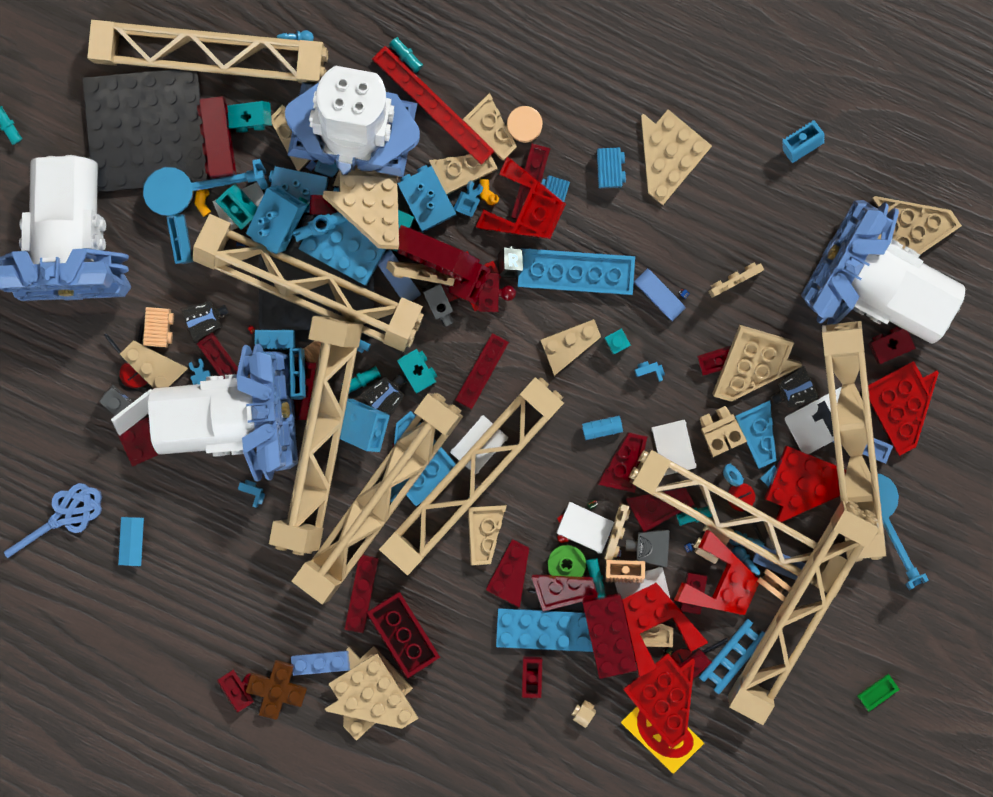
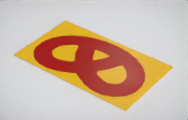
(651, 739)

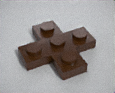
(276, 689)

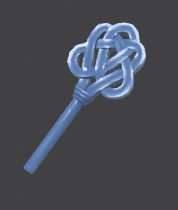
(89, 504)

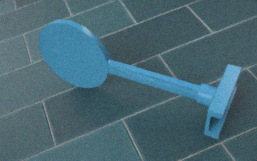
(170, 189)
(889, 503)

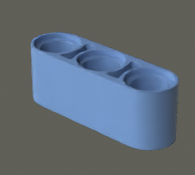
(403, 286)
(659, 294)

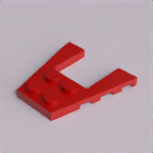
(538, 213)
(734, 588)
(648, 609)

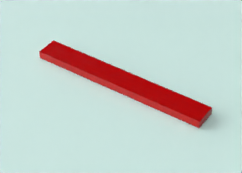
(433, 105)

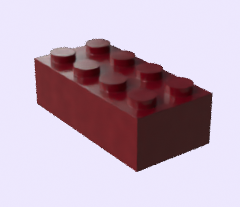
(218, 137)
(436, 254)
(403, 634)
(609, 635)

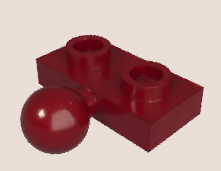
(490, 294)
(236, 690)

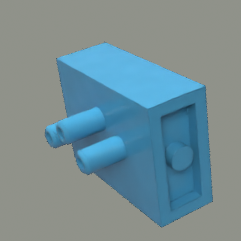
(299, 183)
(426, 198)
(276, 219)
(364, 426)

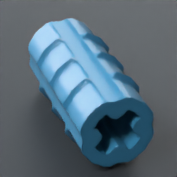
(602, 427)

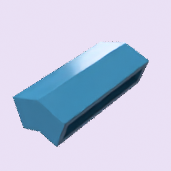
(179, 239)
(301, 373)
(131, 541)

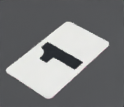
(812, 424)

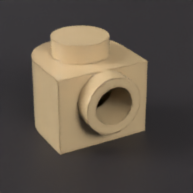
(584, 713)

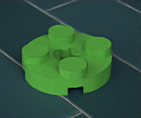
(569, 553)

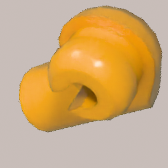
(486, 195)
(200, 198)

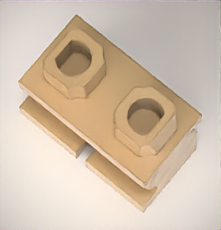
(717, 432)

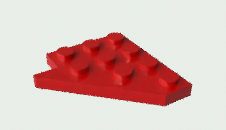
(902, 404)
(802, 483)
(665, 698)

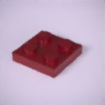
(138, 442)

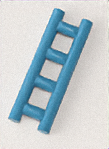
(721, 657)

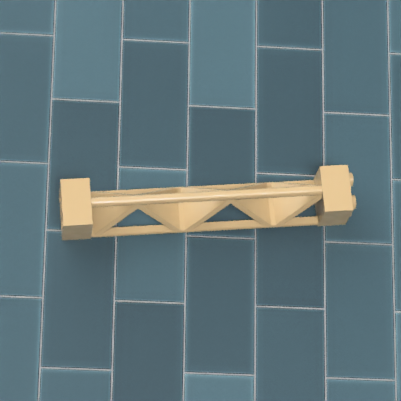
(105, 43)
(209, 252)
(324, 418)
(853, 425)
(649, 475)
(372, 507)
(854, 524)
(399, 549)

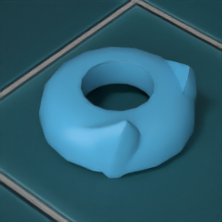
(734, 472)

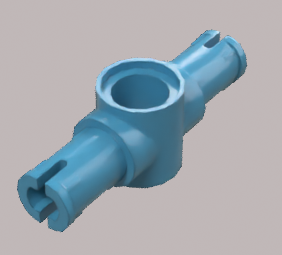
(311, 229)

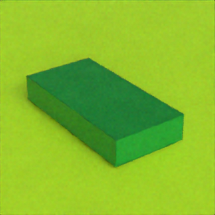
(878, 692)

